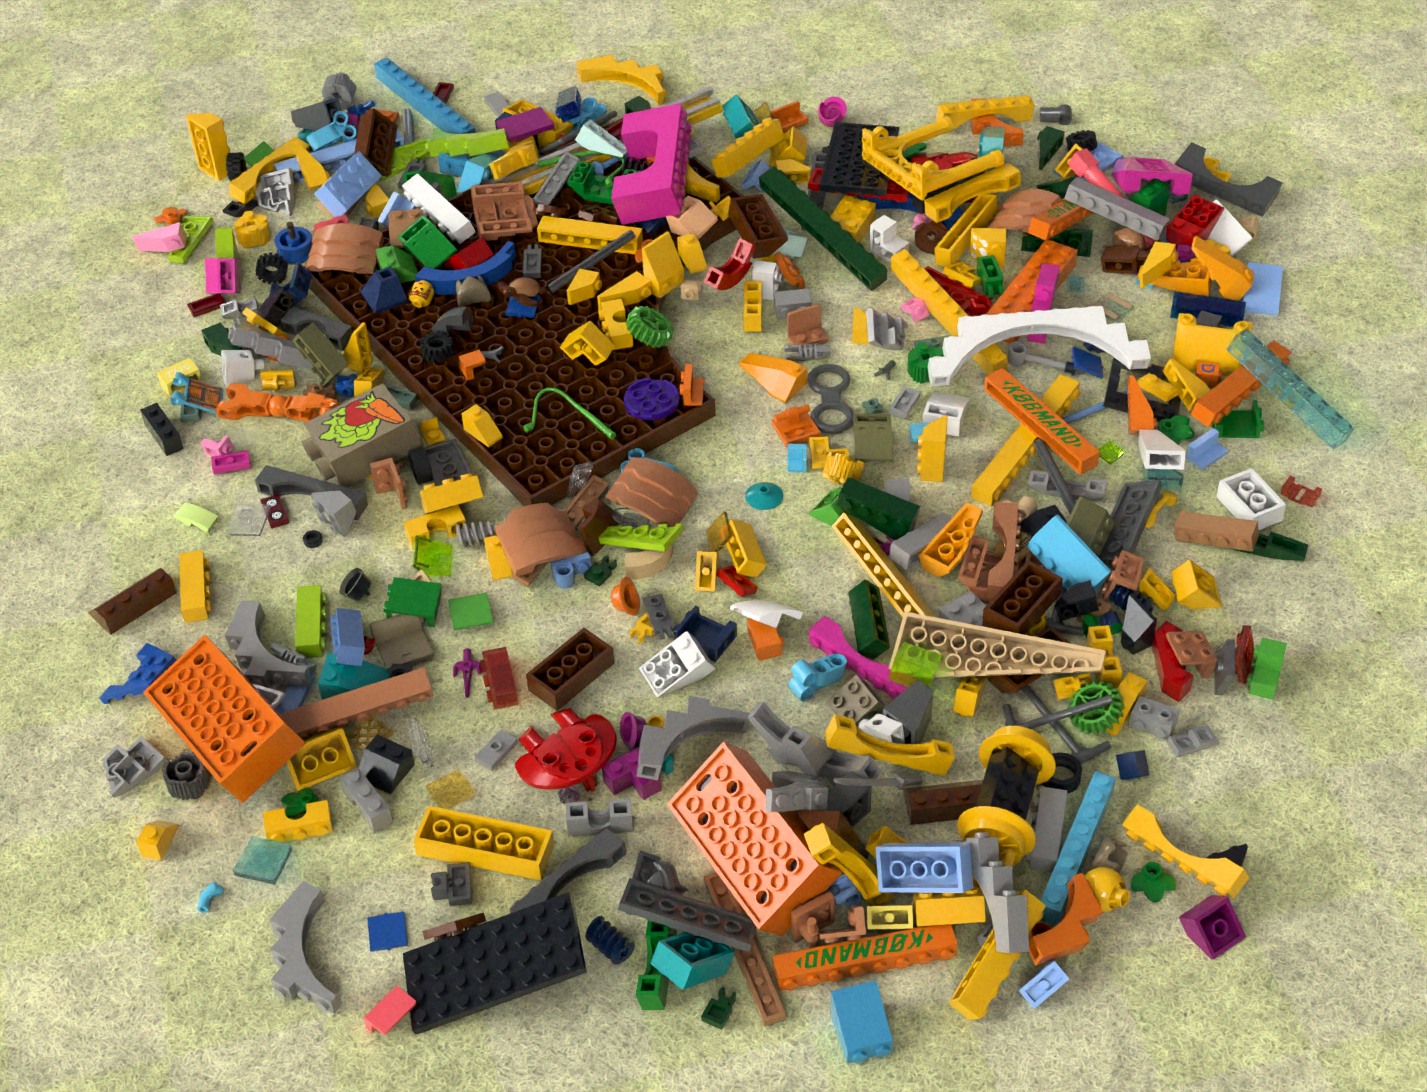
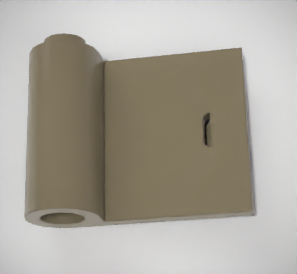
(401, 640)

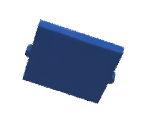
(516, 309)
(1087, 362)
(387, 931)

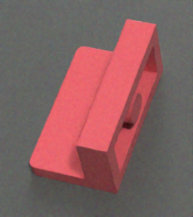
(389, 1011)

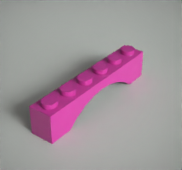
(829, 638)

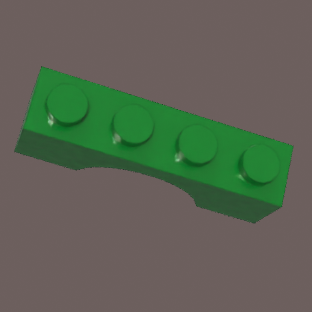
(653, 986)

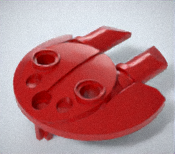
(944, 160)
(568, 756)

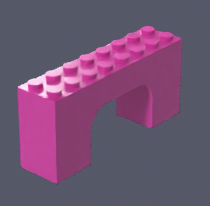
(659, 188)

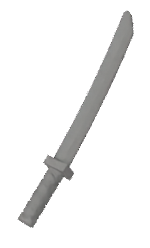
(898, 781)

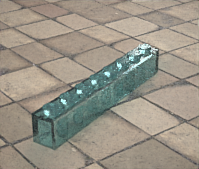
(1290, 389)

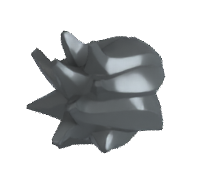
(665, 878)

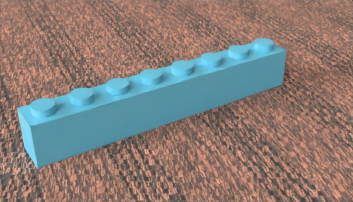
(1077, 846)

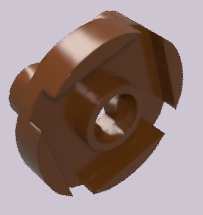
(545, 210)
(929, 229)

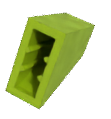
(225, 243)

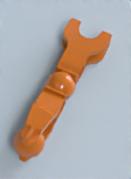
(253, 403)

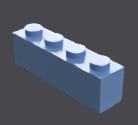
(347, 636)

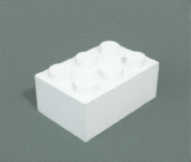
(1251, 499)

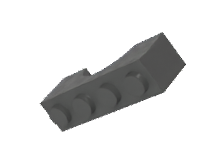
(298, 319)

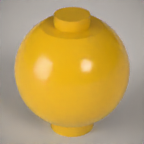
(1108, 888)

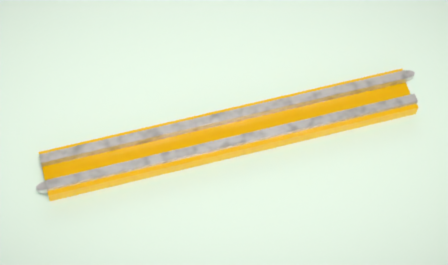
(698, 108)

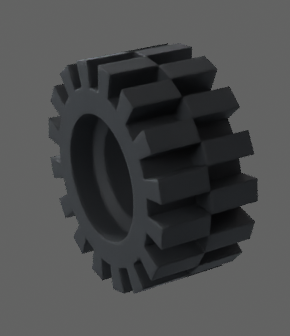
(1084, 139)
(235, 165)
(274, 261)
(433, 353)

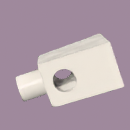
(239, 366)
(883, 728)

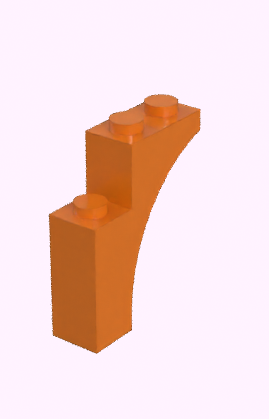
(1012, 136)
(1069, 934)

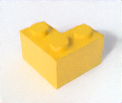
(588, 341)

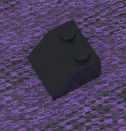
(386, 763)

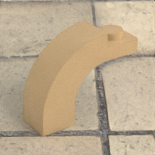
(646, 563)

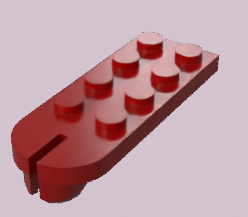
(969, 300)

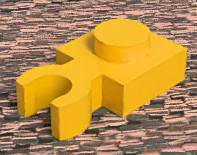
(642, 628)

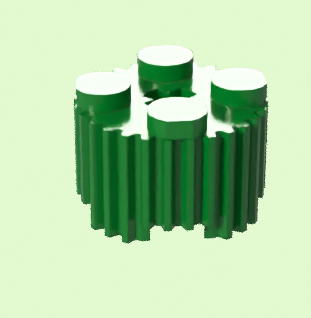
(918, 361)

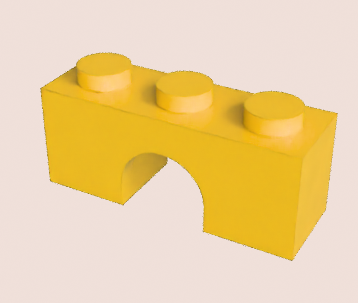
(752, 306)
(614, 323)
(440, 520)
(1101, 638)
(315, 822)

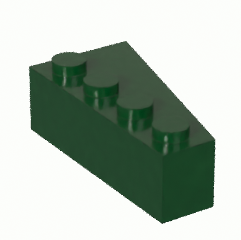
(878, 509)

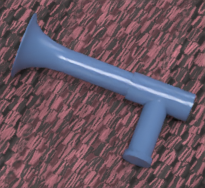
(600, 167)

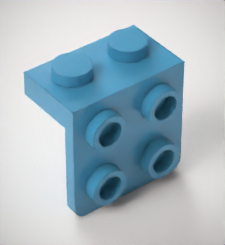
(452, 165)

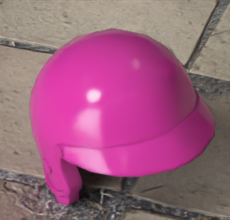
(832, 111)

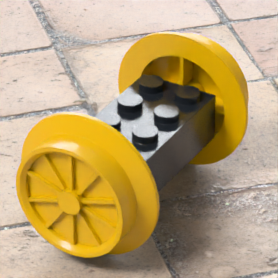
(1013, 764)

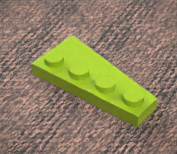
(404, 154)
(195, 229)
(642, 537)

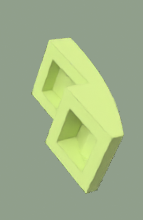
(196, 515)

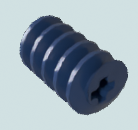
(1120, 598)
(609, 941)

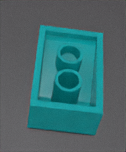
(342, 678)

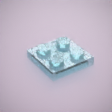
(262, 860)

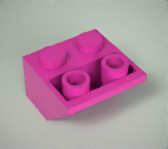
(222, 275)

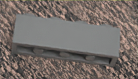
(907, 548)
(1048, 828)

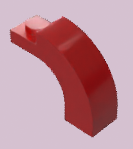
(734, 269)

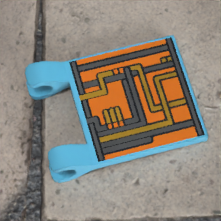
(197, 394)

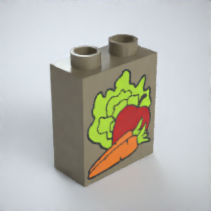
(358, 434)

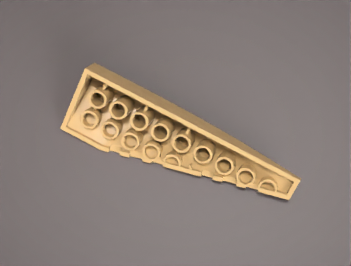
(992, 652)

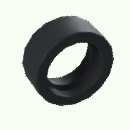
(420, 465)
(1070, 762)

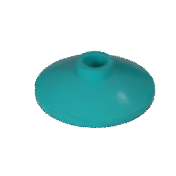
(764, 496)

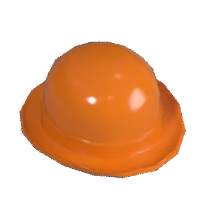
(625, 597)

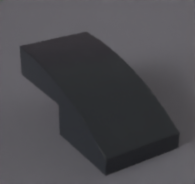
(237, 209)

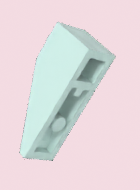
(599, 140)

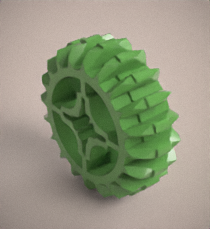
(649, 326)
(1097, 719)

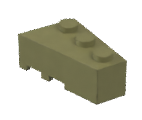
(321, 353)

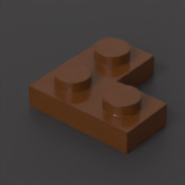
(599, 214)
(455, 927)

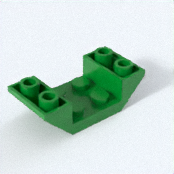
(592, 186)

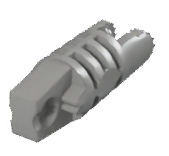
(807, 351)
(291, 656)

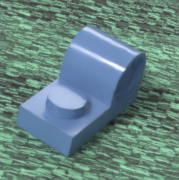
(565, 569)

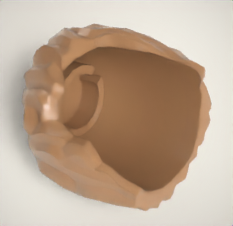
(1128, 238)

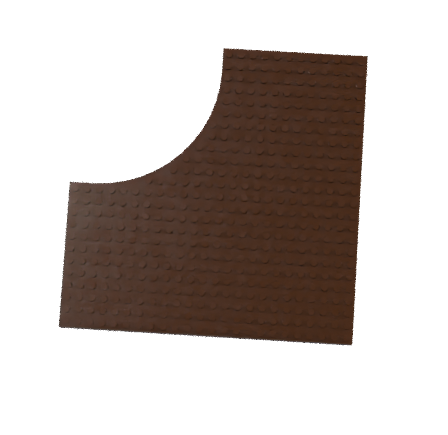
(540, 461)

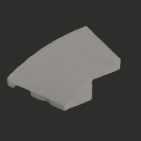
(277, 191)
(885, 330)
(127, 771)

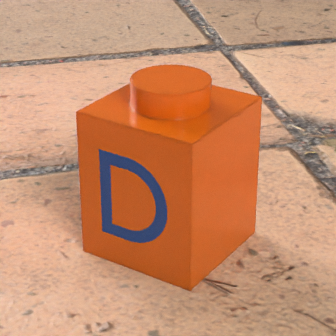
(1209, 373)

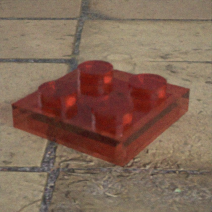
(1244, 653)

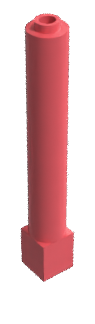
(1086, 166)

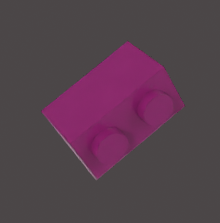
(1213, 925)

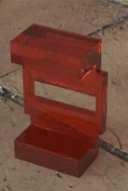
(1291, 490)

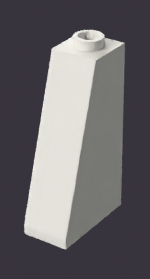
(1160, 451)

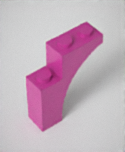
(1044, 295)

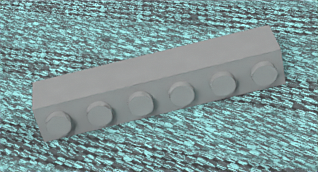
(1117, 208)

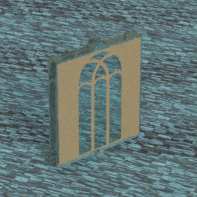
(1113, 306)

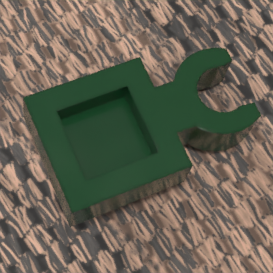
(601, 572)
(719, 1011)

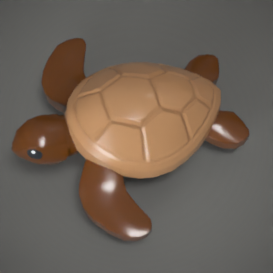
(522, 290)

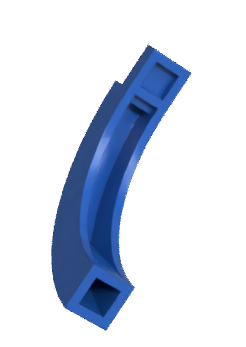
(491, 271)

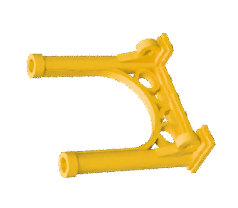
(914, 177)

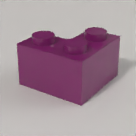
(622, 774)

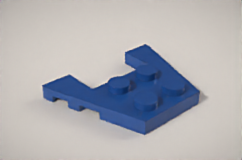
(153, 665)

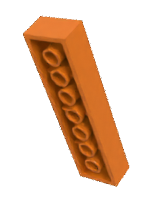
(1021, 292)

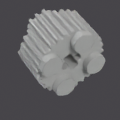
(341, 87)

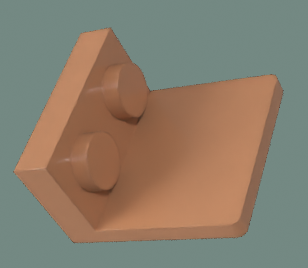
(805, 326)
(387, 478)
(1125, 571)
(1193, 649)
(855, 919)

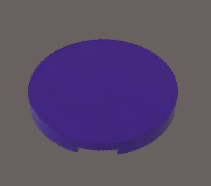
(651, 399)

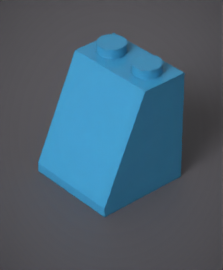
(861, 1022)

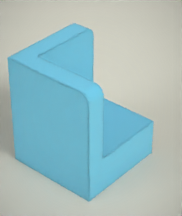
(916, 430)
(797, 458)

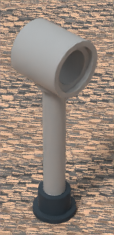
(1018, 354)

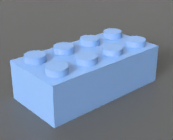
(347, 184)
(924, 867)

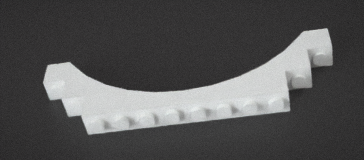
(1080, 323)

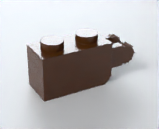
(1123, 259)

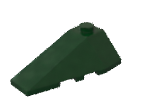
(1074, 238)

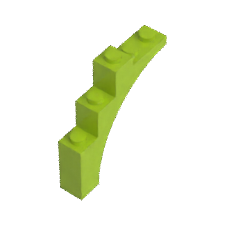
(465, 143)

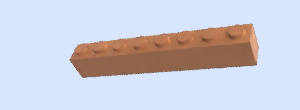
(360, 704)

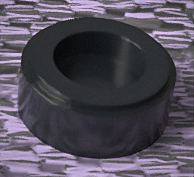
(312, 539)

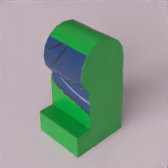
(1109, 618)

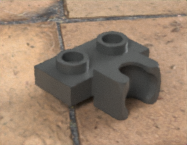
(453, 884)

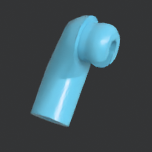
(206, 895)

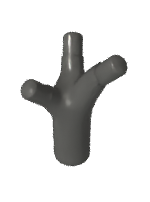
(493, 354)
(886, 369)

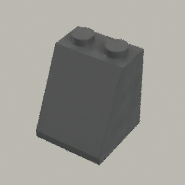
(316, 115)
(913, 710)

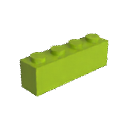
(309, 621)

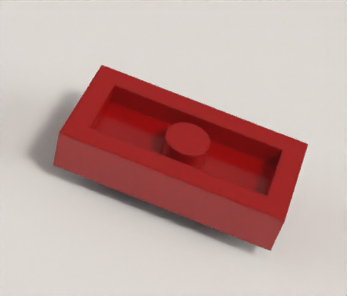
(736, 581)

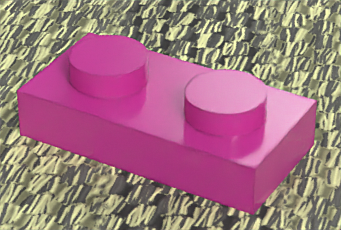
(231, 462)

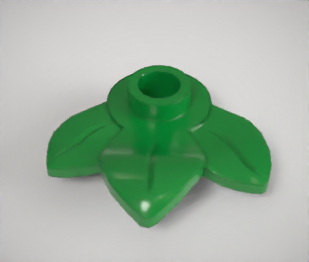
(1177, 429)
(297, 802)
(1152, 884)

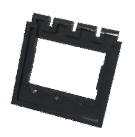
(1119, 401)

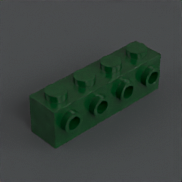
(868, 620)

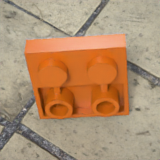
(795, 425)

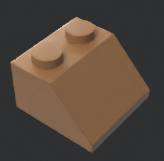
(399, 221)

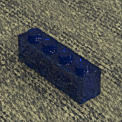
(568, 104)
(1230, 310)

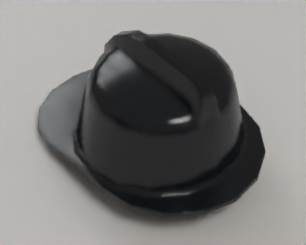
(355, 585)

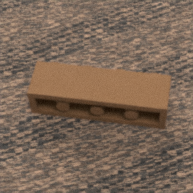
(1216, 531)

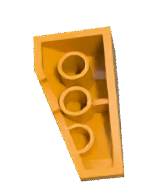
(1229, 272)
(1186, 278)
(778, 376)
(951, 542)

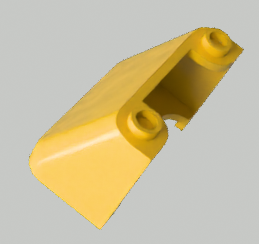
(1205, 344)

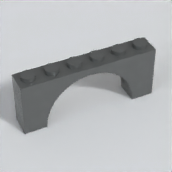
(1254, 197)

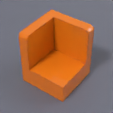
(470, 361)

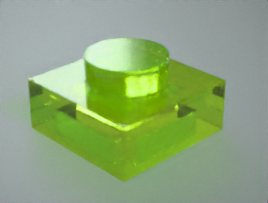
(1110, 452)

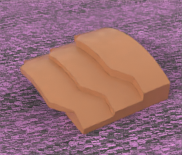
(1021, 207)
(502, 210)
(345, 248)
(653, 491)
(537, 536)
(978, 562)

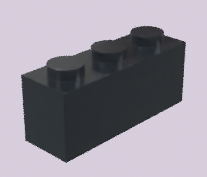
(161, 429)

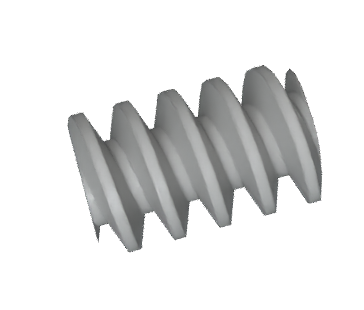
(475, 533)

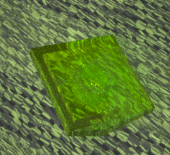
(432, 557)
(914, 664)

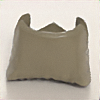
(472, 291)
(1110, 854)

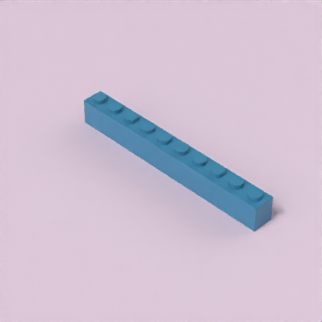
(421, 98)

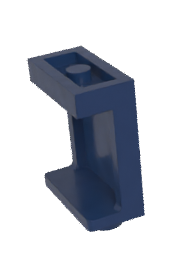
(297, 286)
(710, 634)

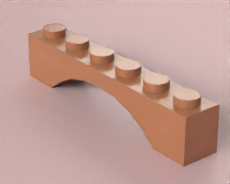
(1005, 525)

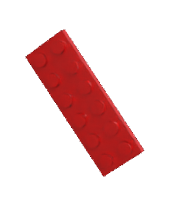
(894, 192)

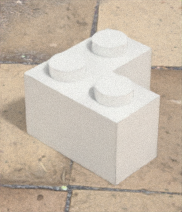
(884, 239)
(770, 276)

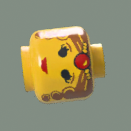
(421, 294)

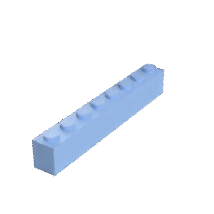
(330, 158)

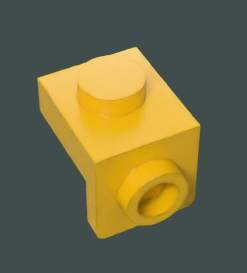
(721, 208)

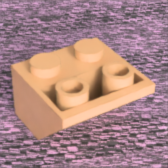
(693, 218)

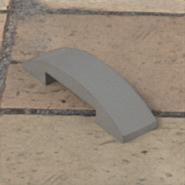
(1092, 489)

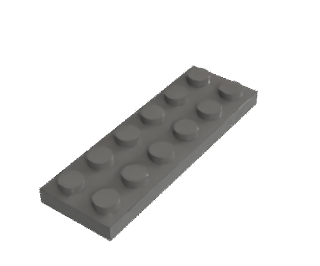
(1130, 517)
(688, 915)

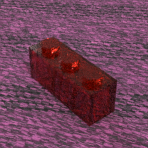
(498, 678)

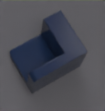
(1132, 765)

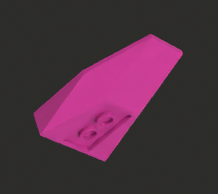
(1130, 170)

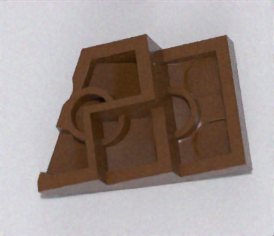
(598, 518)

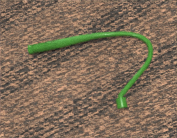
(608, 181)
(600, 425)

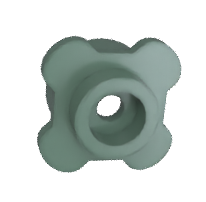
(872, 406)

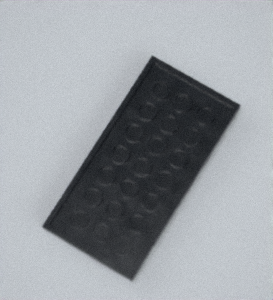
(844, 166)
(494, 963)

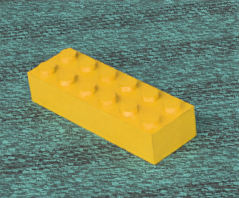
(484, 842)

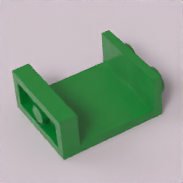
(1241, 423)
(413, 599)

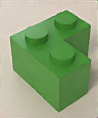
(1266, 668)

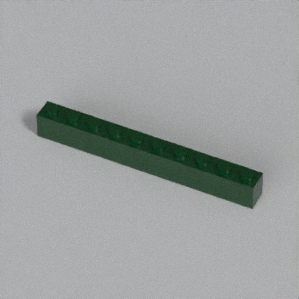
(823, 228)

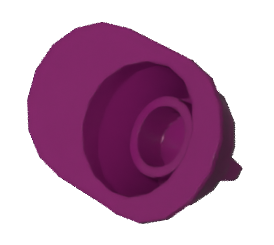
(631, 729)

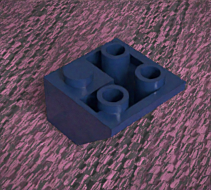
(383, 290)

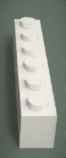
(438, 209)

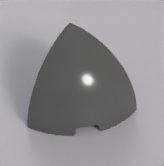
(457, 319)

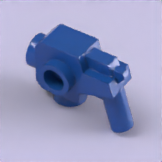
(360, 109)
(345, 385)

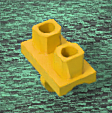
(278, 379)
(1065, 686)

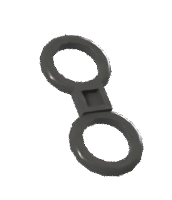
(830, 398)

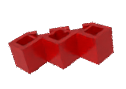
(1173, 677)

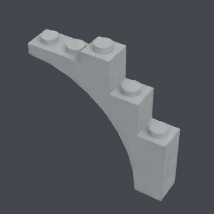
(264, 343)
(261, 666)
(678, 727)
(839, 764)
(796, 792)
(996, 882)
(288, 953)

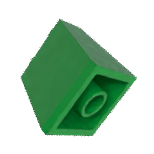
(1153, 196)

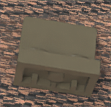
(855, 700)

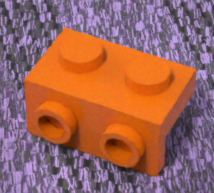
(790, 116)
(692, 388)

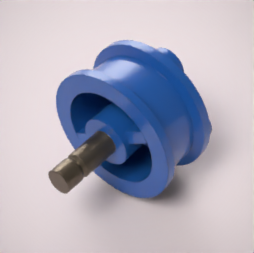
(294, 244)

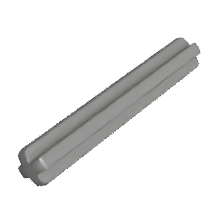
(407, 126)

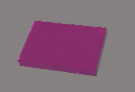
(525, 124)

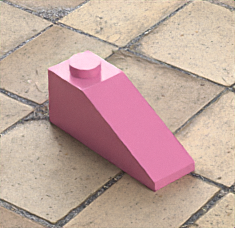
(162, 239)

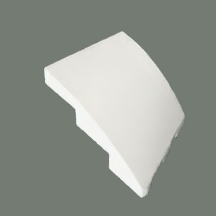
(765, 611)

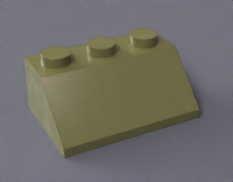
(1091, 524)

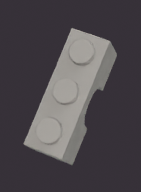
(361, 792)
(585, 821)

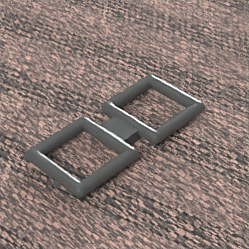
(572, 136)

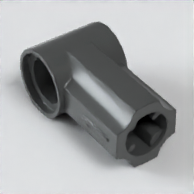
(1062, 114)

